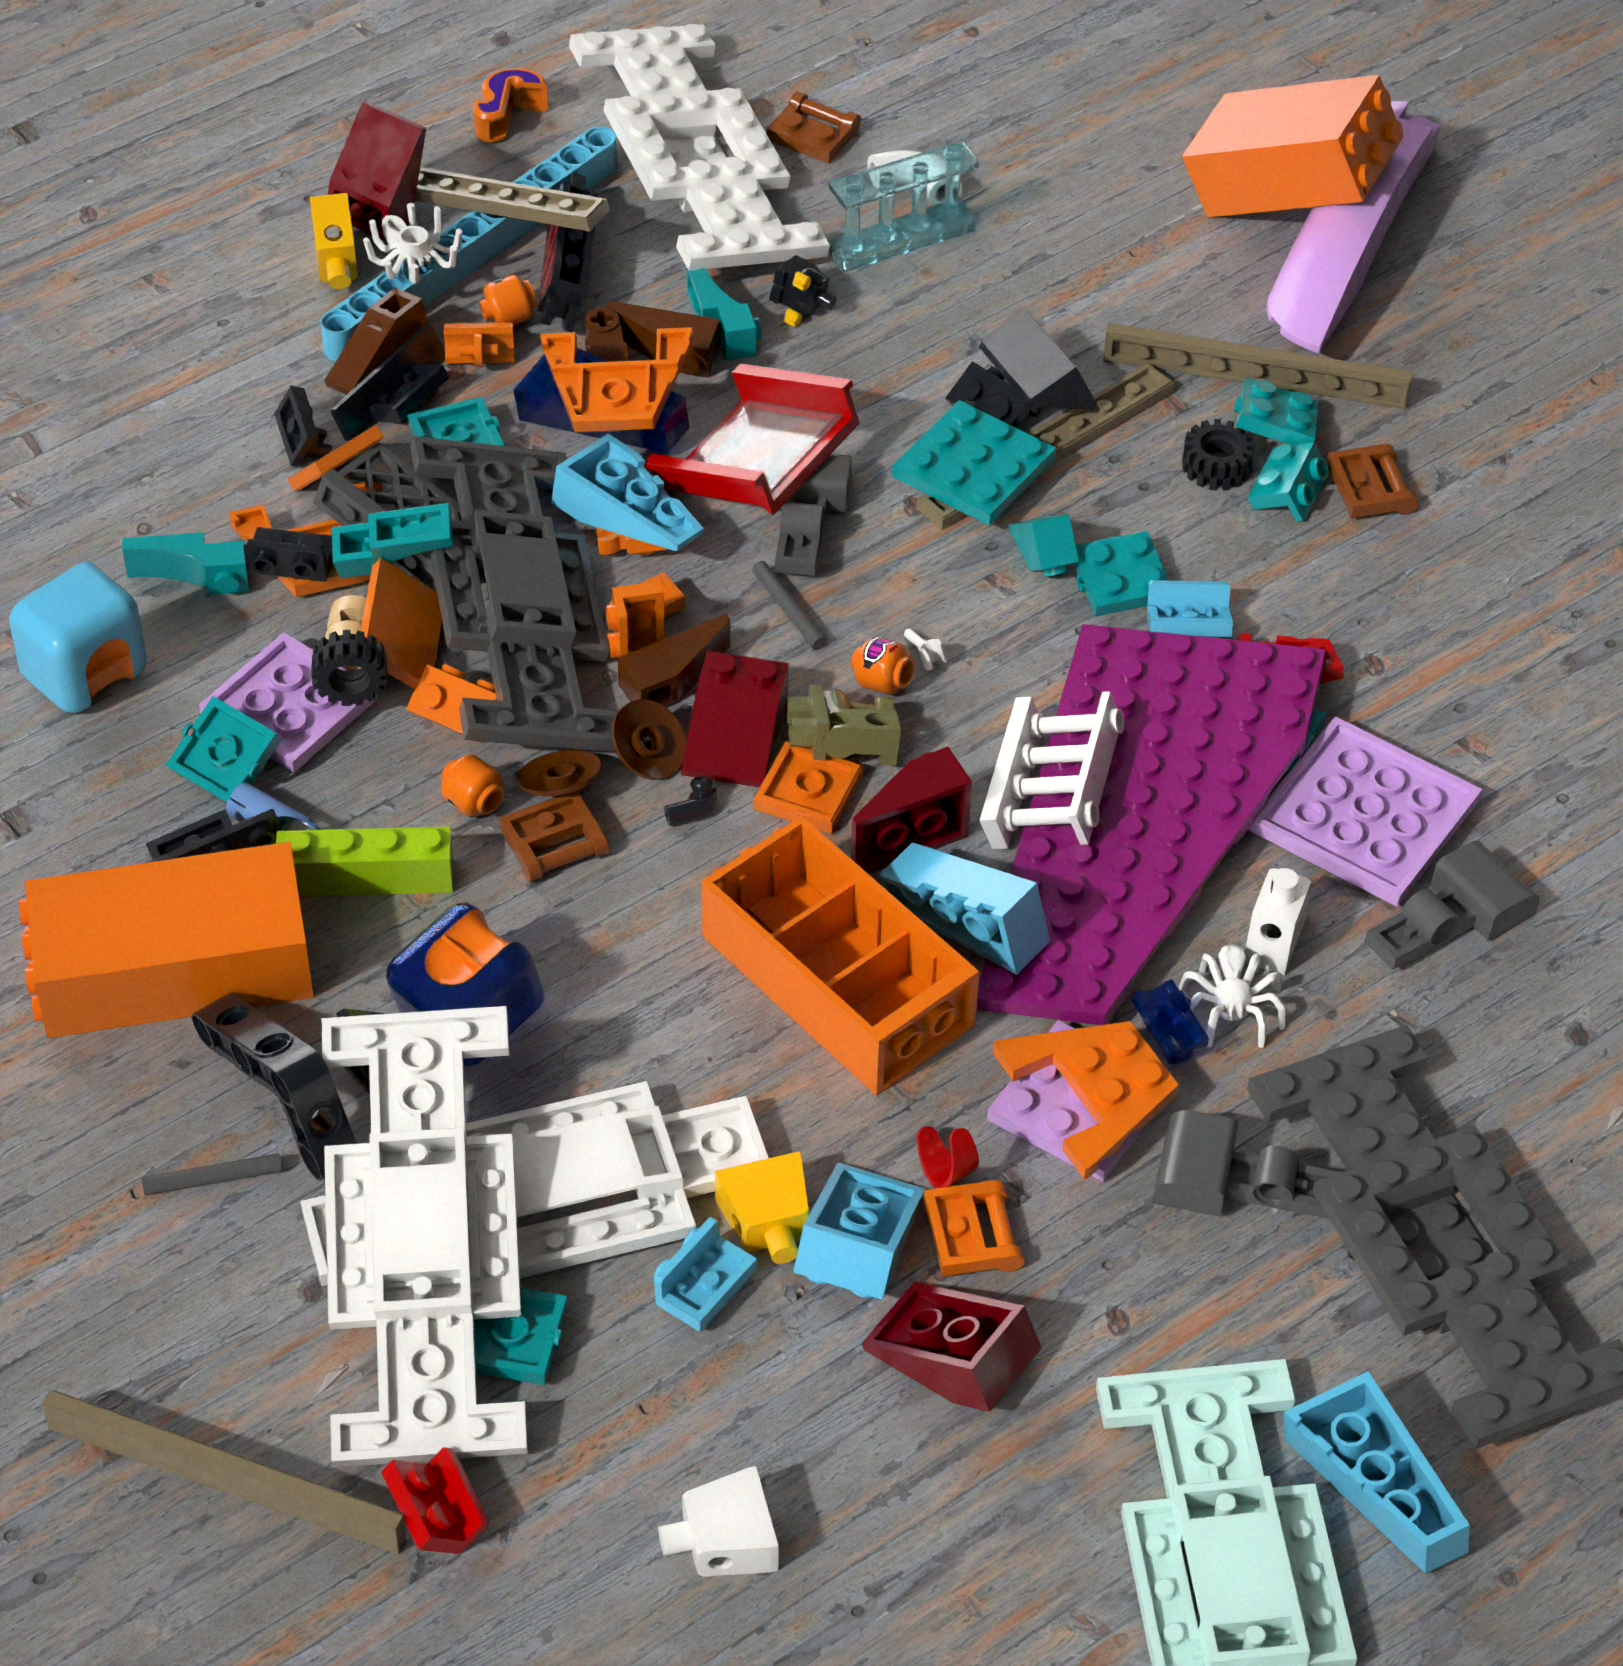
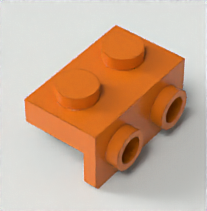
(635, 617)
(441, 693)

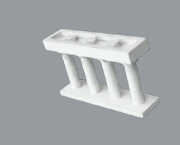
(1021, 754)

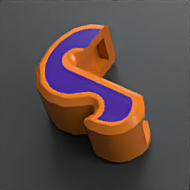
(500, 94)

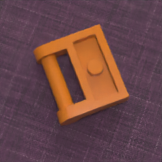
(958, 1230)

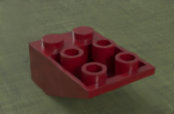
(379, 166)

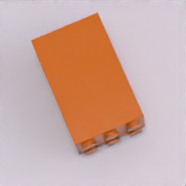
(1293, 146)

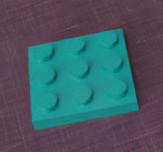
(974, 462)

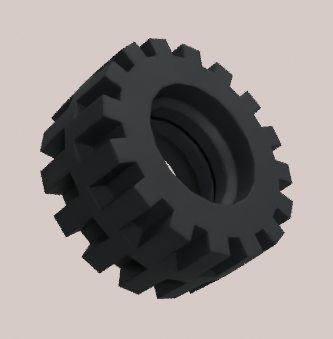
(349, 650)

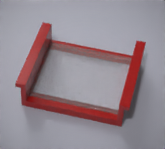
(767, 441)

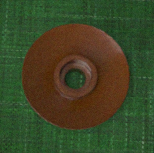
(659, 732)
(559, 773)

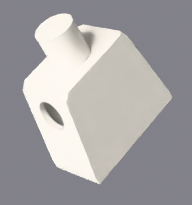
(1282, 903)
(725, 1527)

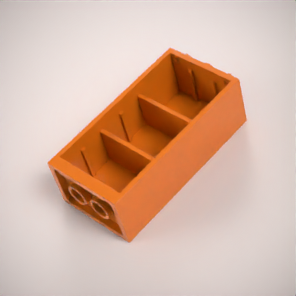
(164, 939)
(839, 954)

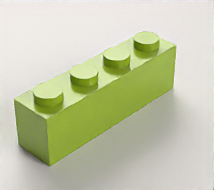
(371, 860)

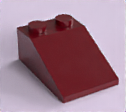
(735, 718)
(920, 805)
(956, 1343)

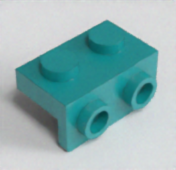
(1290, 479)

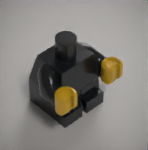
(801, 288)

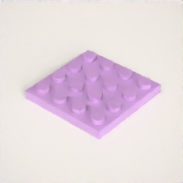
(1366, 810)

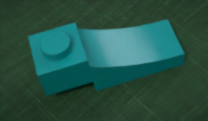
(736, 325)
(390, 537)
(188, 559)

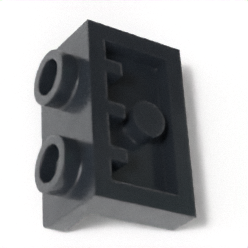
(289, 554)

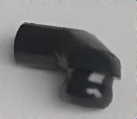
(696, 805)

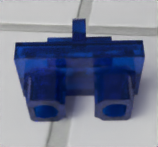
(1171, 1021)

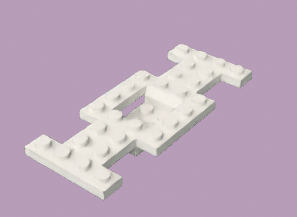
(672, 144)
(404, 1239)

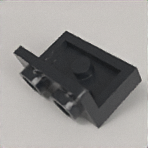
(991, 394)

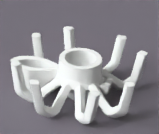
(411, 244)
(1234, 996)

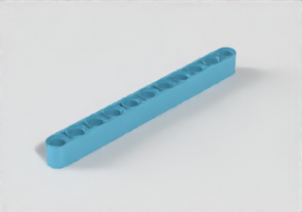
(482, 237)

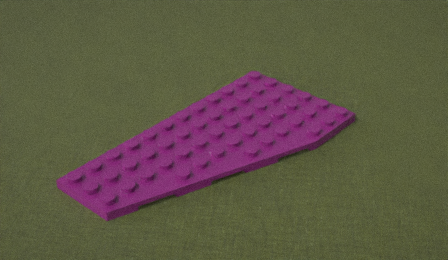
(1187, 778)

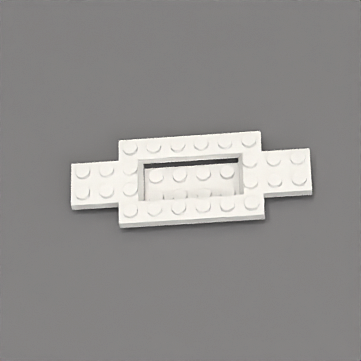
(597, 1150)

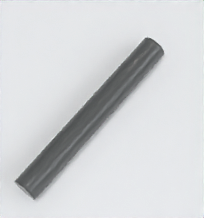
(789, 605)
(211, 1174)

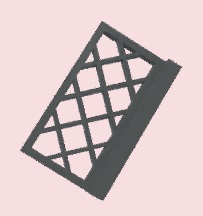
(351, 506)

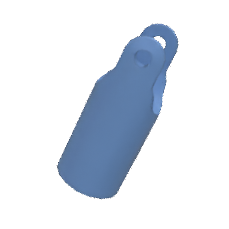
(256, 801)

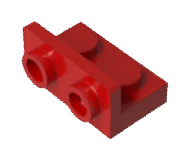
(437, 1502)

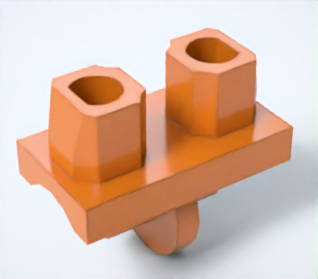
(479, 343)

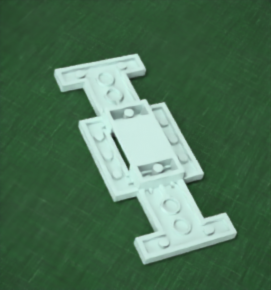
(1251, 1549)

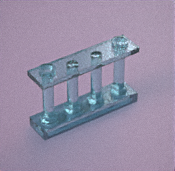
(911, 231)

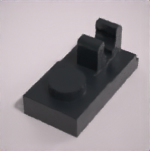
(298, 428)

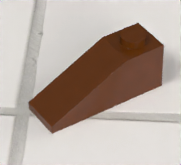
(640, 328)

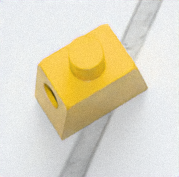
(335, 254)
(765, 1204)

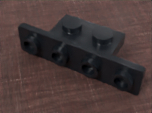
(395, 385)
(216, 835)

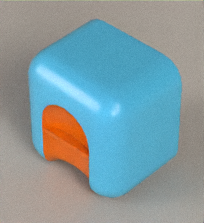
(77, 636)

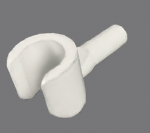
(928, 650)

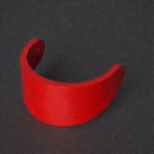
(938, 1164)

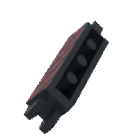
(566, 265)

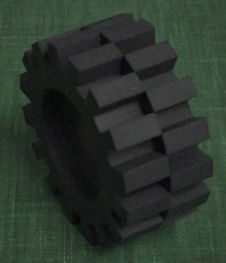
(1215, 469)

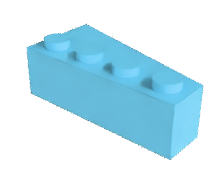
(971, 904)
(1378, 1467)

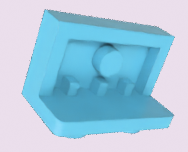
(1190, 608)
(702, 1276)

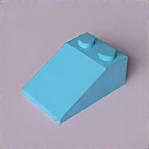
(858, 1231)

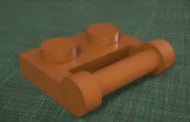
(811, 136)
(1361, 485)
(548, 825)

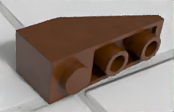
(377, 336)
(672, 665)

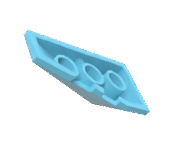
(615, 492)

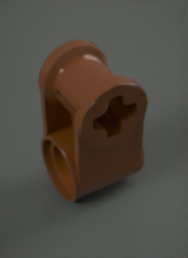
(605, 335)

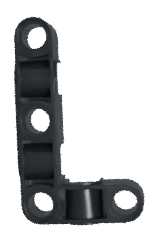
(282, 1066)

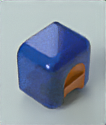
(465, 967)

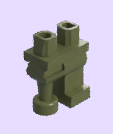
(841, 727)

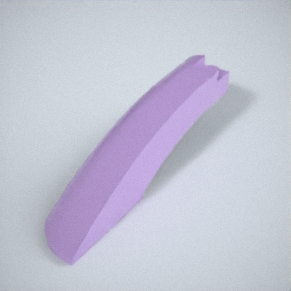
(1341, 242)

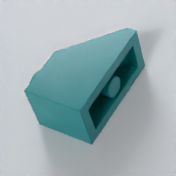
(1046, 543)

